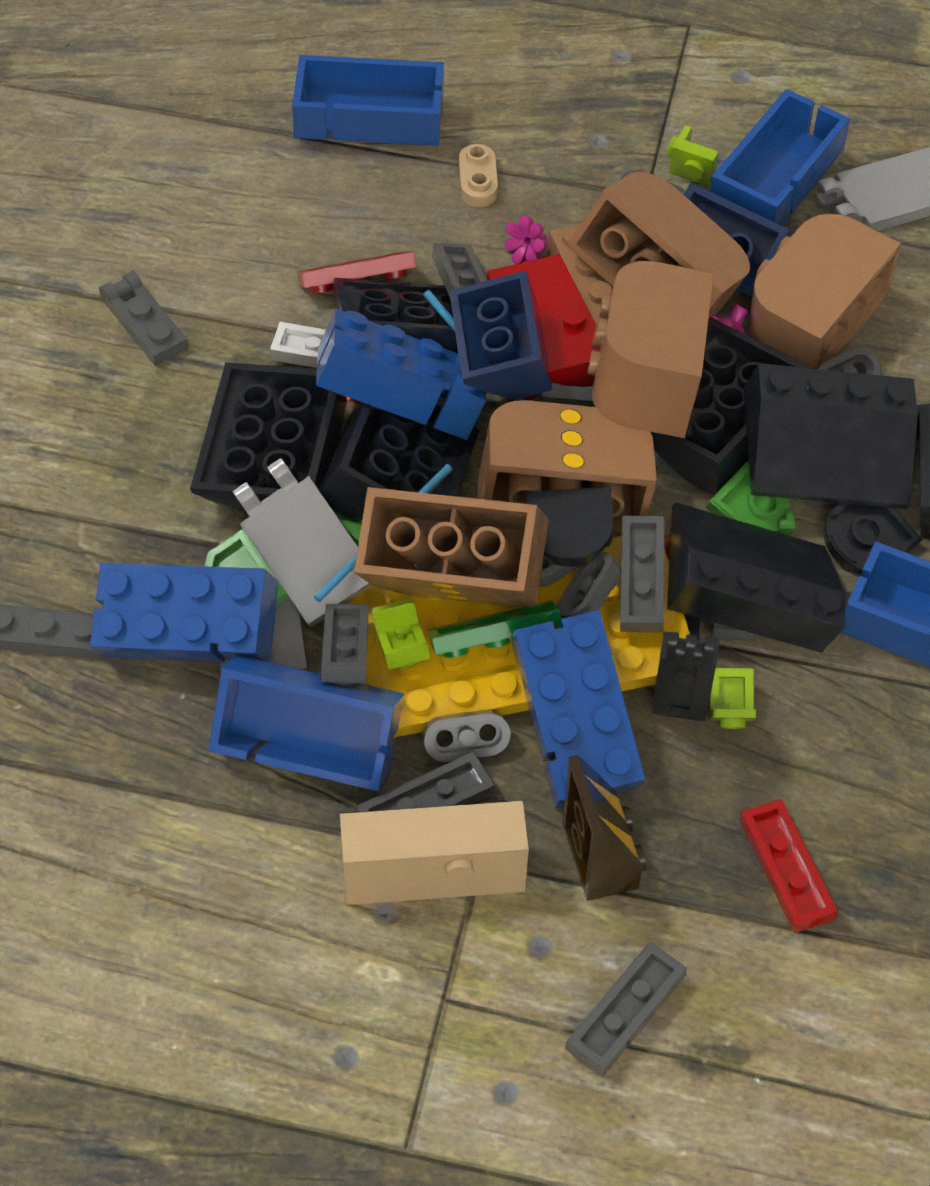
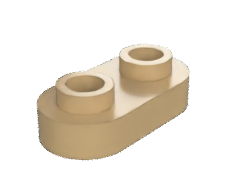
(478, 175)

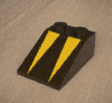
(599, 834)

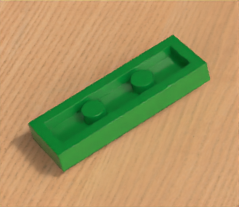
(490, 630)

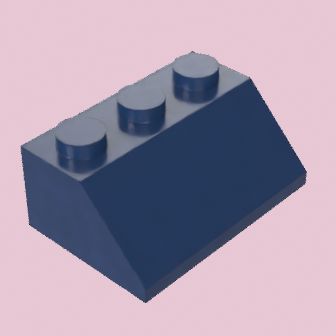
(754, 233)
(501, 337)

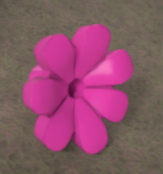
(526, 240)
(734, 319)

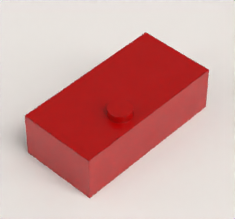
(564, 318)

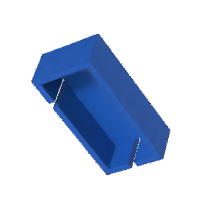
(368, 100)
(780, 159)
(396, 373)
(892, 604)
(184, 612)
(577, 702)
(306, 722)

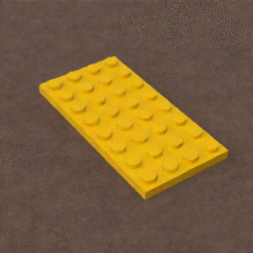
(491, 676)

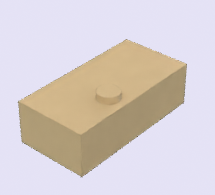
(434, 852)

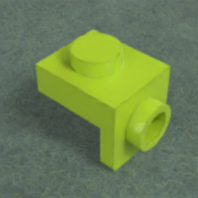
(690, 159)
(400, 634)
(732, 698)

